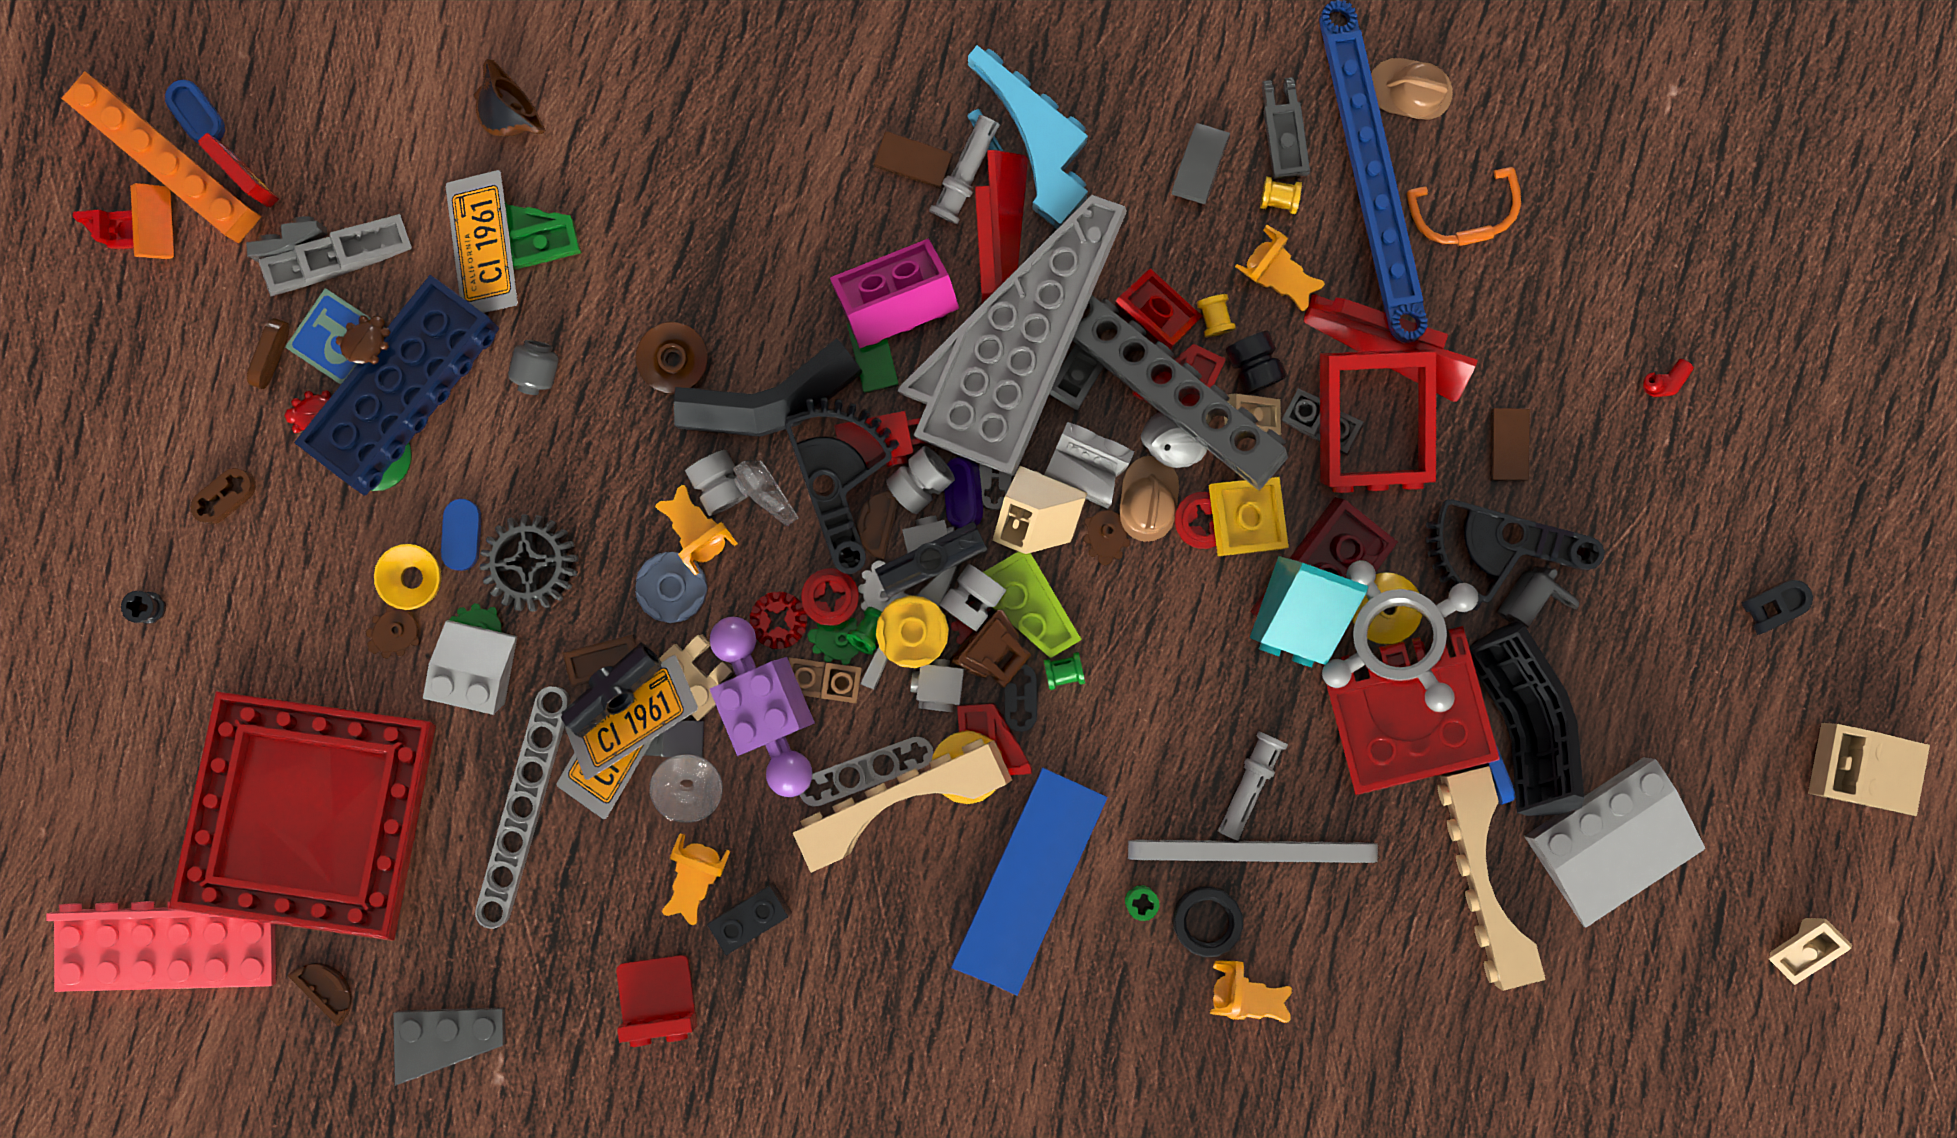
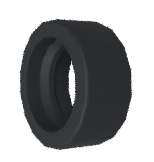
(1234, 929)

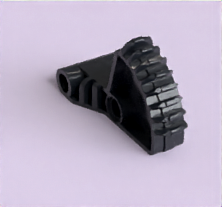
(846, 468)
(1498, 557)

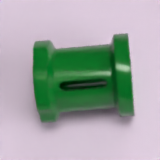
(864, 635)
(1064, 671)
(1148, 911)

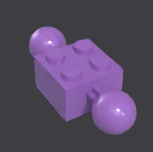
(761, 706)

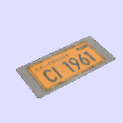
(481, 241)
(655, 708)
(603, 789)

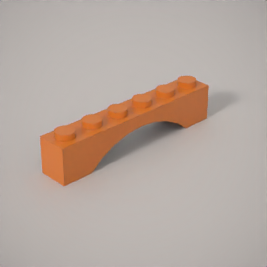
(161, 157)

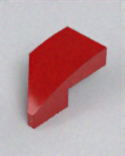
(109, 228)

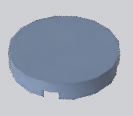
(670, 589)

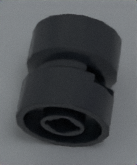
(1256, 362)

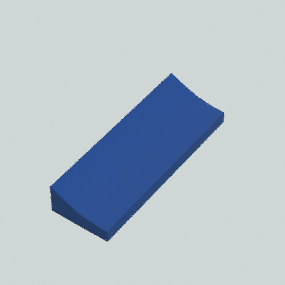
(1029, 881)

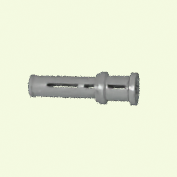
(958, 185)
(1258, 769)

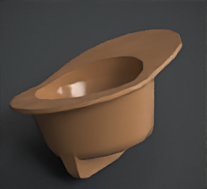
(1412, 88)
(1148, 499)

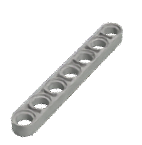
(510, 820)
(1253, 851)

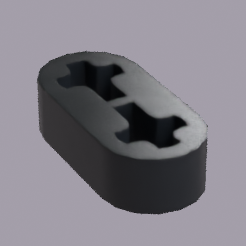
(1029, 697)

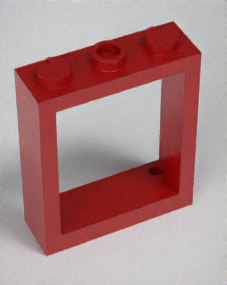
(1330, 419)

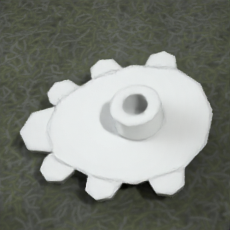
(873, 590)

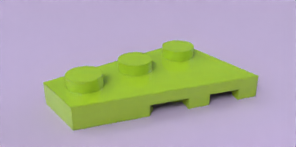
(1032, 604)

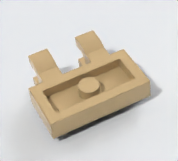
(696, 678)

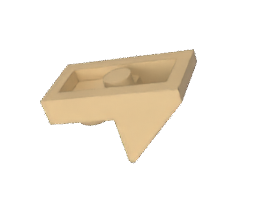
(1264, 409)
(1809, 949)

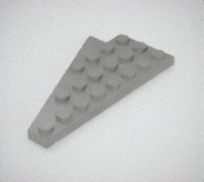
(1002, 362)

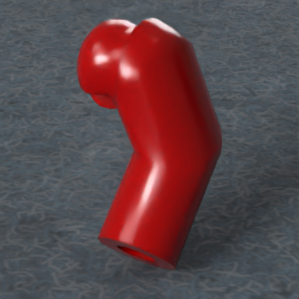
(1668, 384)

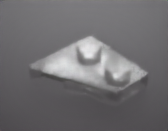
(757, 482)

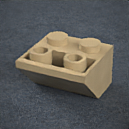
(1038, 512)

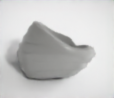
(1170, 443)

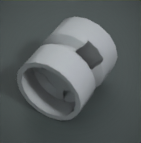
(716, 481)
(916, 483)
(979, 586)

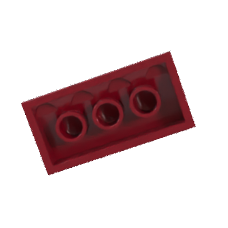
(1339, 540)

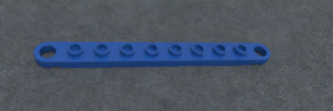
(1373, 171)

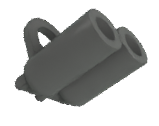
(1532, 593)

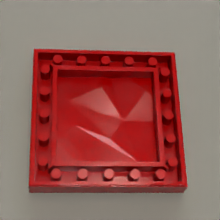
(303, 816)

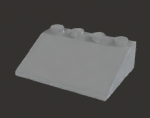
(1618, 840)

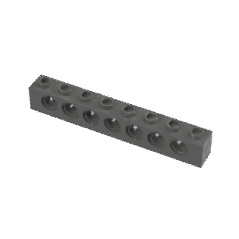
(1253, 465)

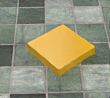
(1247, 517)

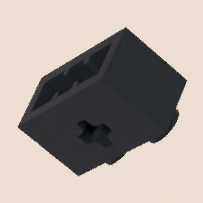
(749, 918)

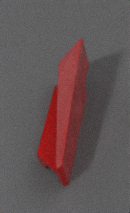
(1000, 218)
(1368, 330)

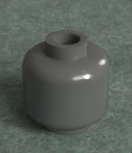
(533, 367)

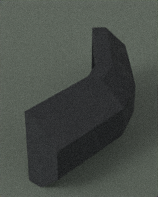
(767, 410)
(1537, 720)

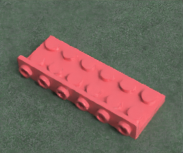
(158, 949)

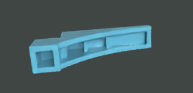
(1047, 135)

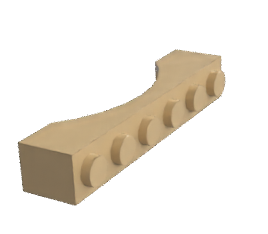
(968, 775)
(1471, 803)

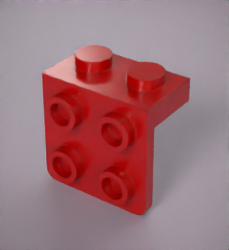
(656, 1000)

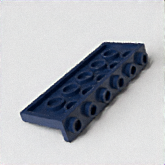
(390, 401)

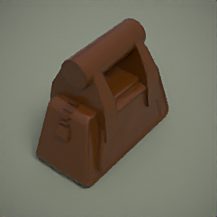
(987, 647)

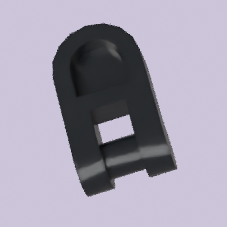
(1789, 599)

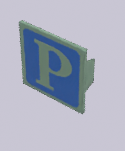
(318, 332)

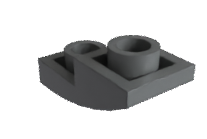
(1200, 163)
(300, 231)
(1304, 416)

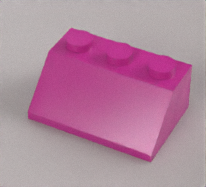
(895, 293)

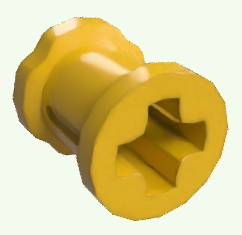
(1280, 195)
(1216, 315)

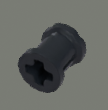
(131, 607)

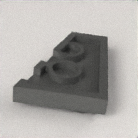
(443, 1037)

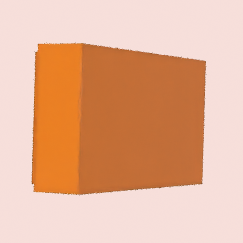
(152, 221)

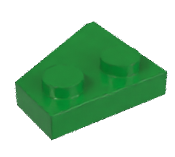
(539, 236)

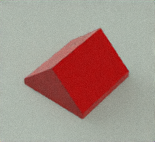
(1157, 309)

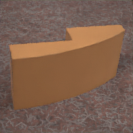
(827, 679)

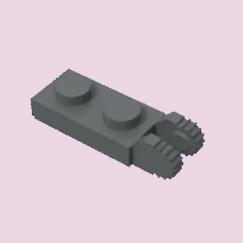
(1285, 132)

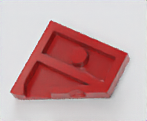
(988, 721)

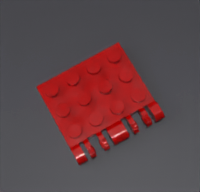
(1393, 733)

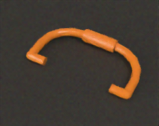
(1472, 235)

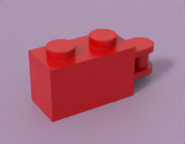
(870, 448)

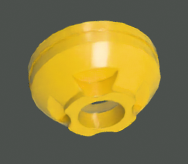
(390, 572)

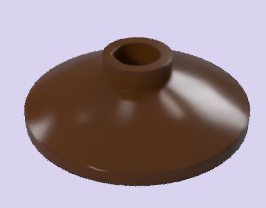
(666, 340)

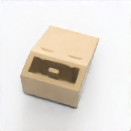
(1869, 768)

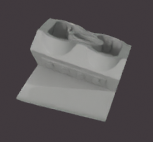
(1088, 463)

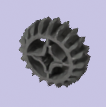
(527, 546)

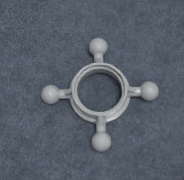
(1438, 695)

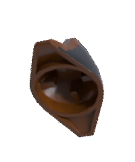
(503, 106)

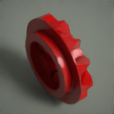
(1187, 513)
(815, 588)
(795, 619)

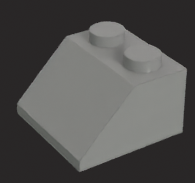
(470, 667)

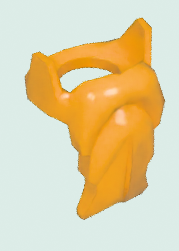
(1273, 268)
(699, 535)
(696, 869)
(1241, 999)

